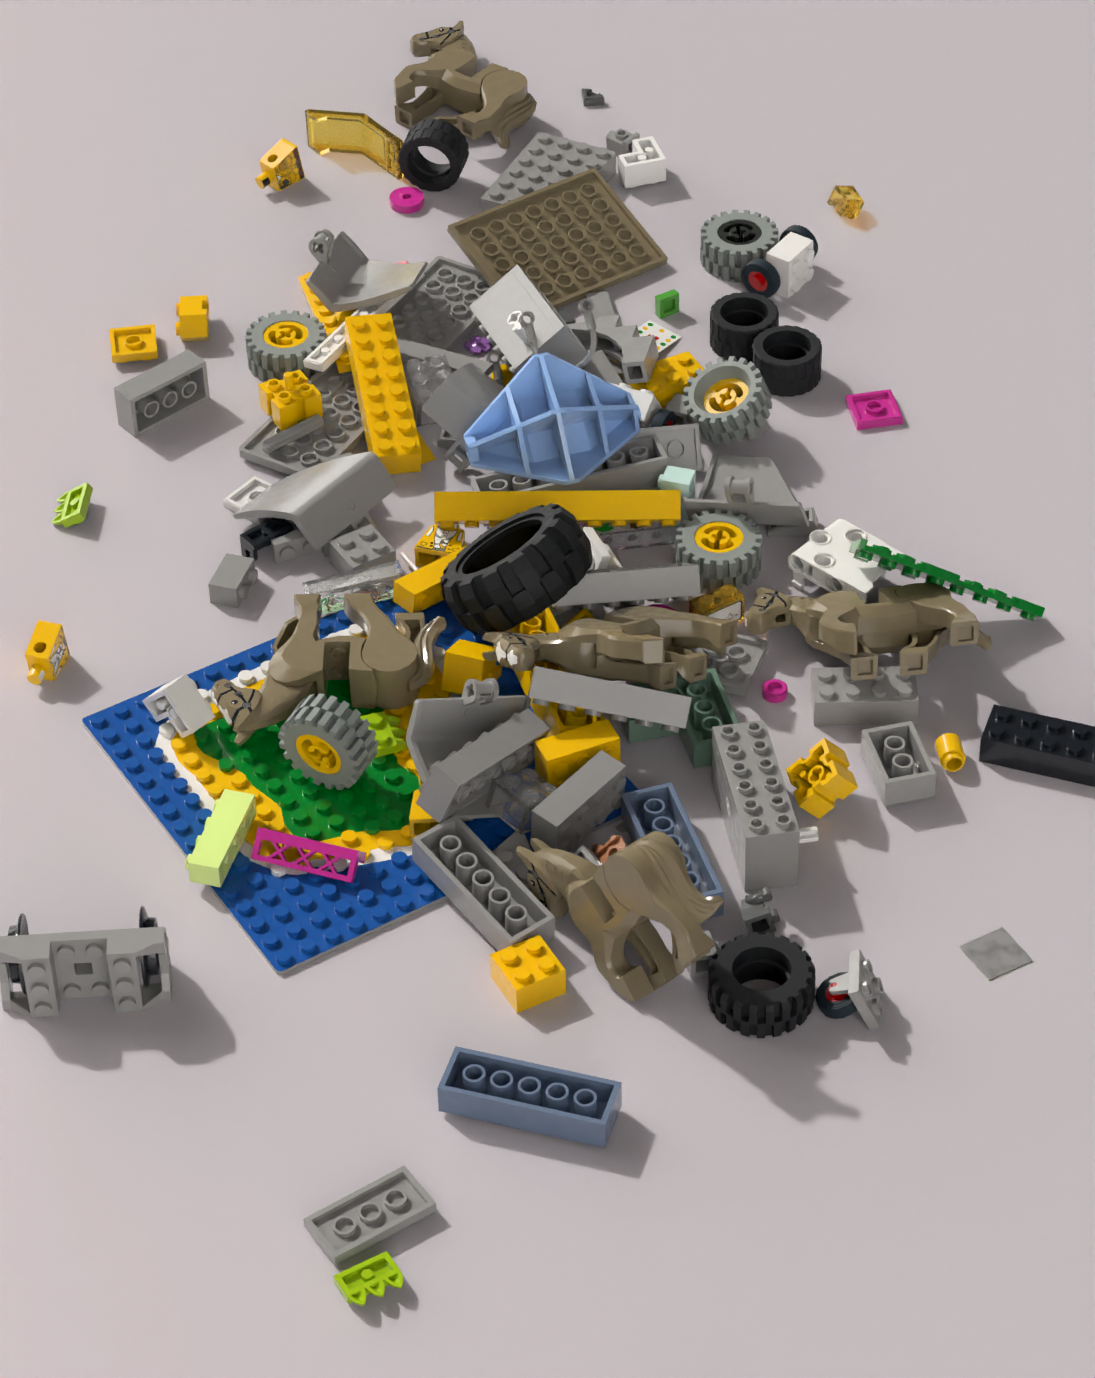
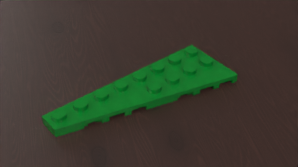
(942, 577)

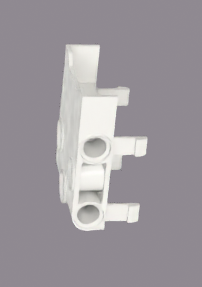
(831, 565)

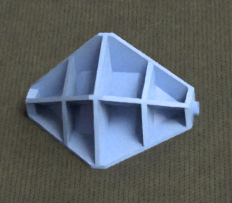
(552, 423)

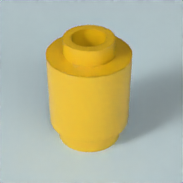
(950, 752)

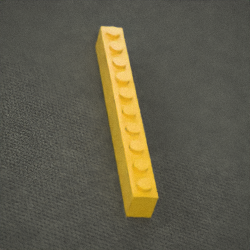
(587, 506)

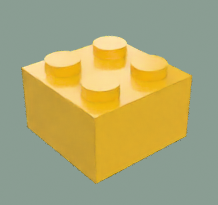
(528, 973)

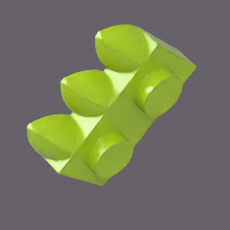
(73, 506)
(386, 733)
(368, 1278)

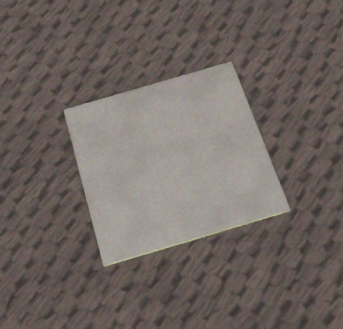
(995, 953)

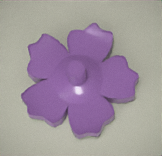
(478, 345)

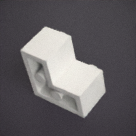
(643, 165)
(181, 704)

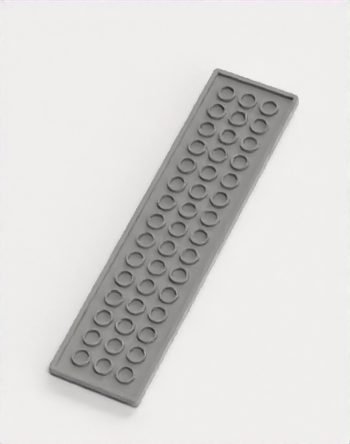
(429, 314)

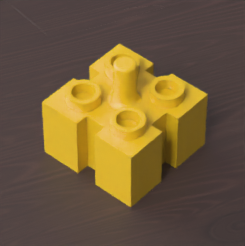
(290, 399)
(821, 778)

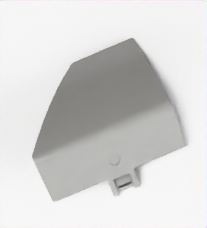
(747, 487)

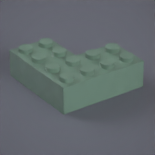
(707, 709)

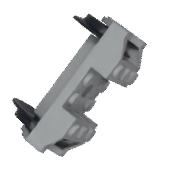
(85, 966)

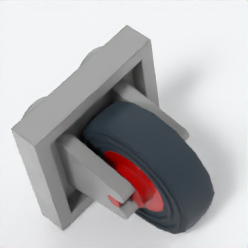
(852, 992)

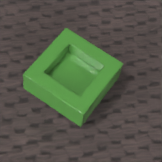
(666, 303)

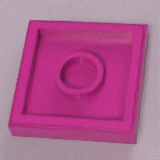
(873, 409)

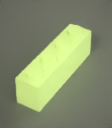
(221, 838)

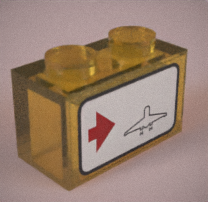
(720, 603)

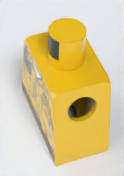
(280, 166)

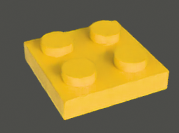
(133, 343)

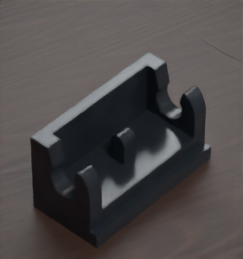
(262, 534)

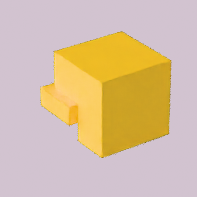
(466, 662)

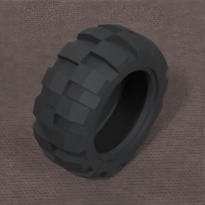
(516, 569)

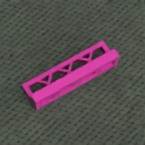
(311, 845)

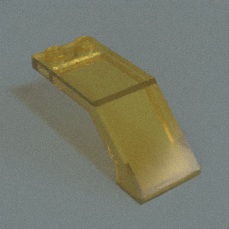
(353, 134)

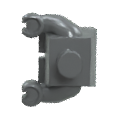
(756, 916)

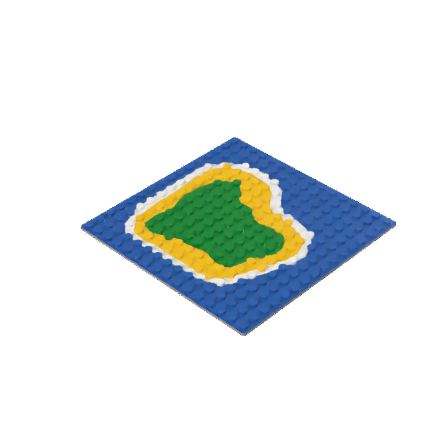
(281, 909)

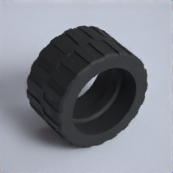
(425, 173)
(737, 322)
(788, 359)

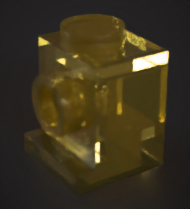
(846, 201)

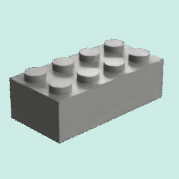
(161, 393)
(863, 702)
(580, 803)

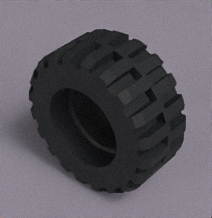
(757, 1010)

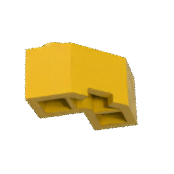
(193, 318)

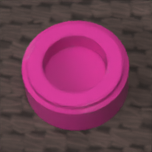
(774, 691)

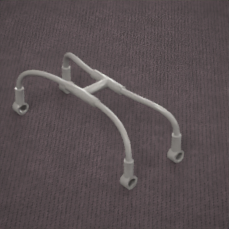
(532, 339)

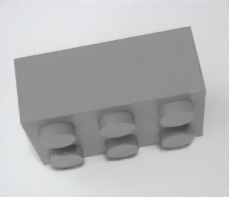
(898, 763)

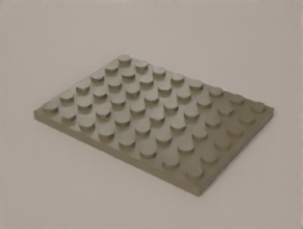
(563, 236)

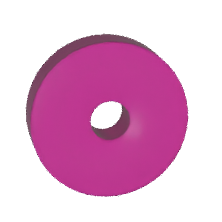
(406, 200)

